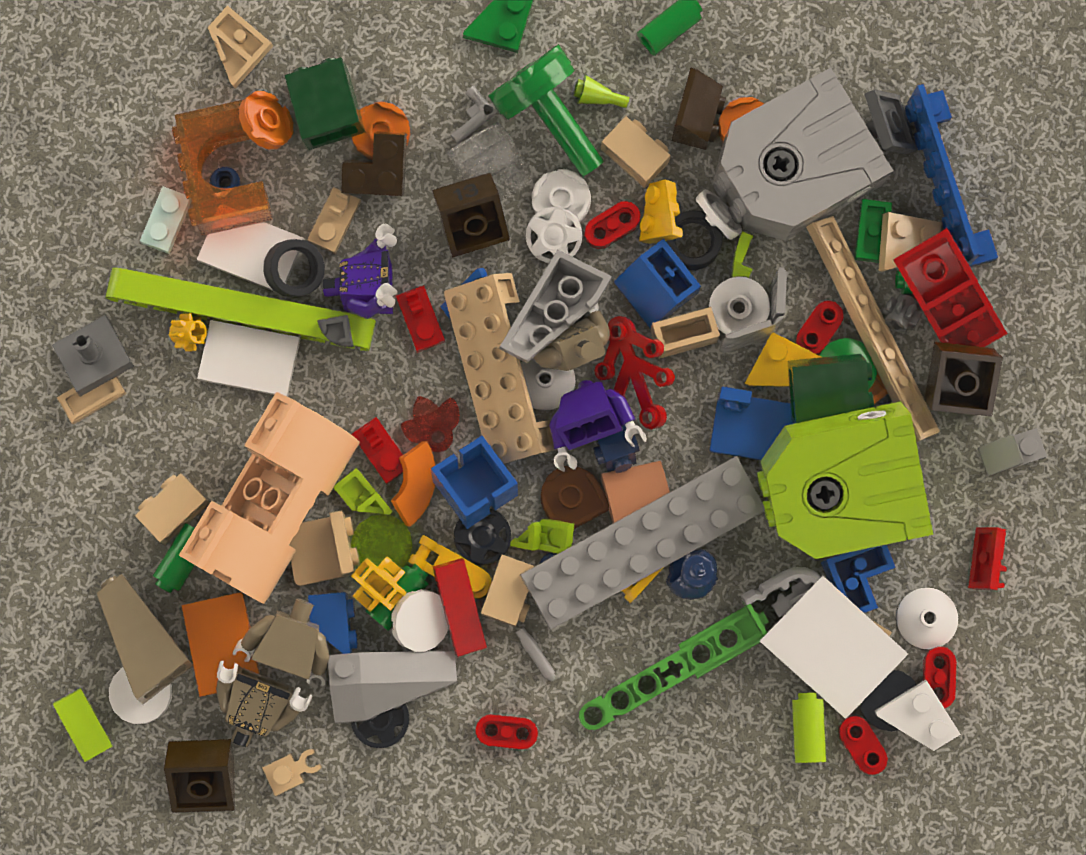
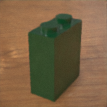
(324, 103)
(828, 386)

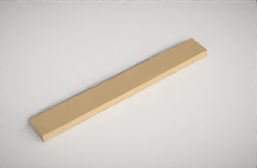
(871, 324)

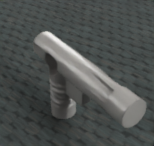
(476, 114)

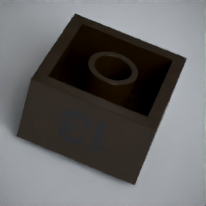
(471, 214)
(963, 379)

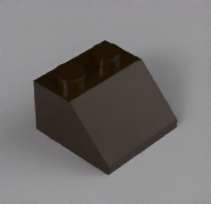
(698, 110)
(200, 775)

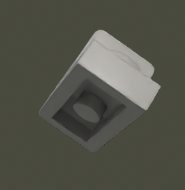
(1012, 451)

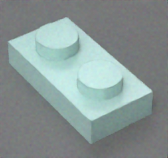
(165, 220)

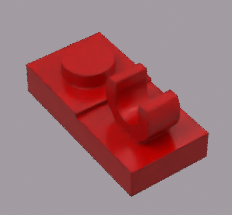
(420, 318)
(380, 450)
(987, 558)

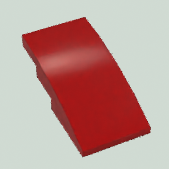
(949, 292)

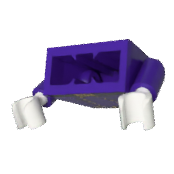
(367, 278)
(589, 416)

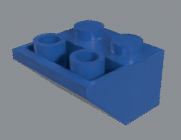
(657, 283)

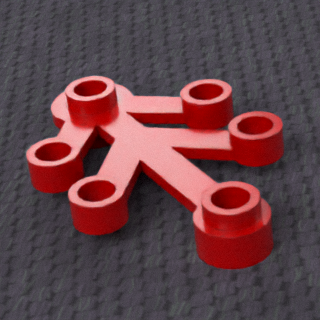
(633, 367)

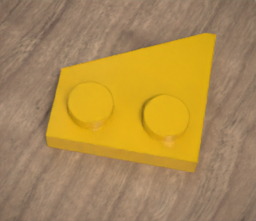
(659, 213)
(772, 363)

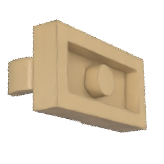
(334, 220)

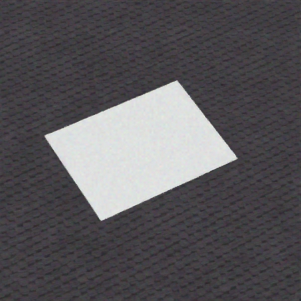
(834, 647)

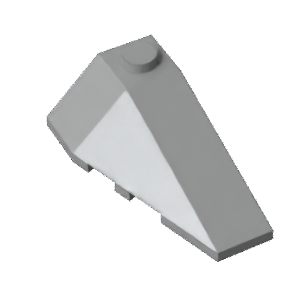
(558, 301)
(382, 681)

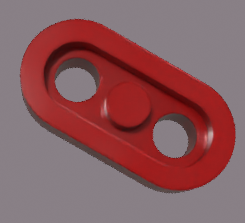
(611, 225)
(820, 327)
(944, 677)
(507, 729)
(863, 745)

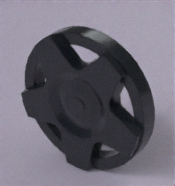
(483, 538)
(383, 727)

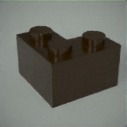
(382, 175)

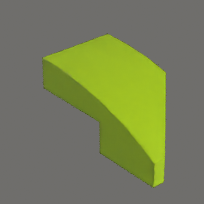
(738, 269)
(360, 494)
(546, 536)

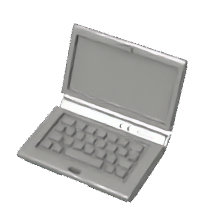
(762, 330)

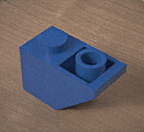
(333, 616)

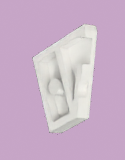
(920, 716)

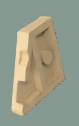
(237, 44)
(902, 234)

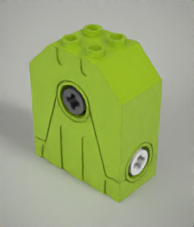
(866, 476)

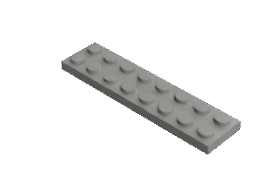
(642, 542)

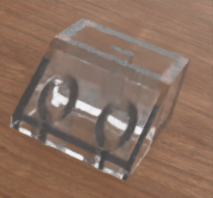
(491, 152)

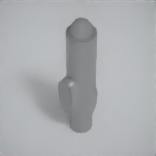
(536, 654)

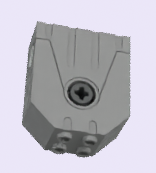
(798, 159)

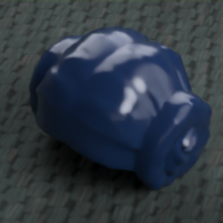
(693, 575)

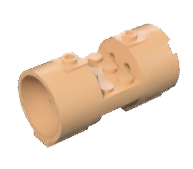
(290, 464)

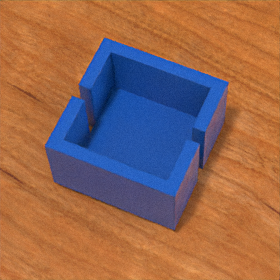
(477, 484)

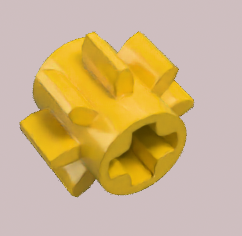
(188, 332)

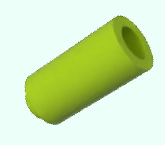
(809, 729)

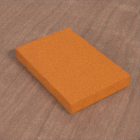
(212, 634)

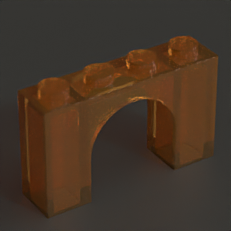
(214, 207)

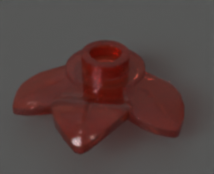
(432, 419)

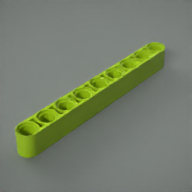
(231, 306)

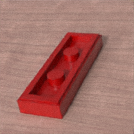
(459, 607)

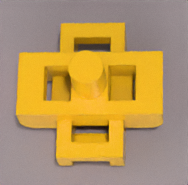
(378, 584)

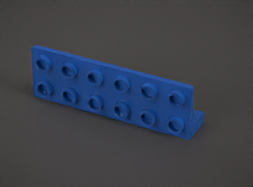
(927, 112)
(746, 424)

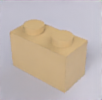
(636, 151)
(686, 332)
(171, 508)
(507, 593)

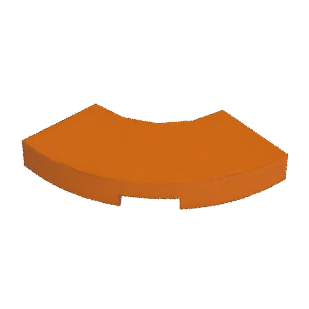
(416, 485)

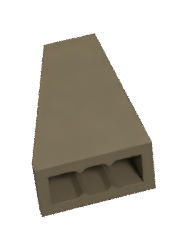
(143, 644)

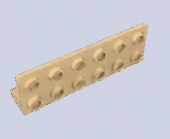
(492, 374)

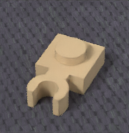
(286, 773)

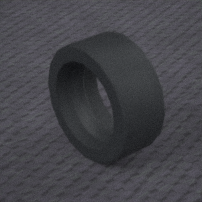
(716, 235)
(315, 261)

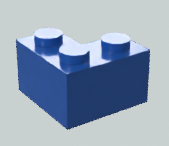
(852, 569)

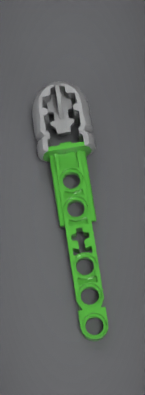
(744, 622)

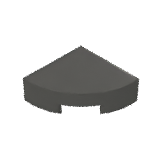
(337, 330)

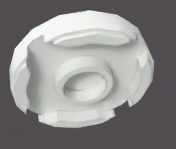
(569, 184)
(419, 620)
(129, 708)

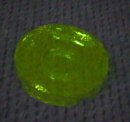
(382, 537)

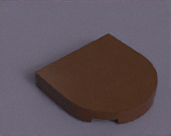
(573, 496)

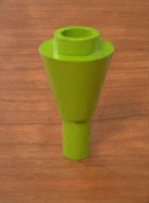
(593, 92)

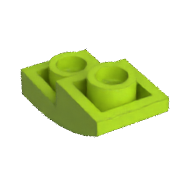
(82, 724)

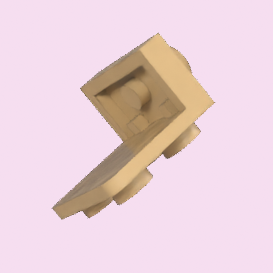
(324, 550)

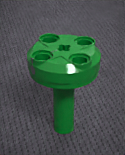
(534, 87)

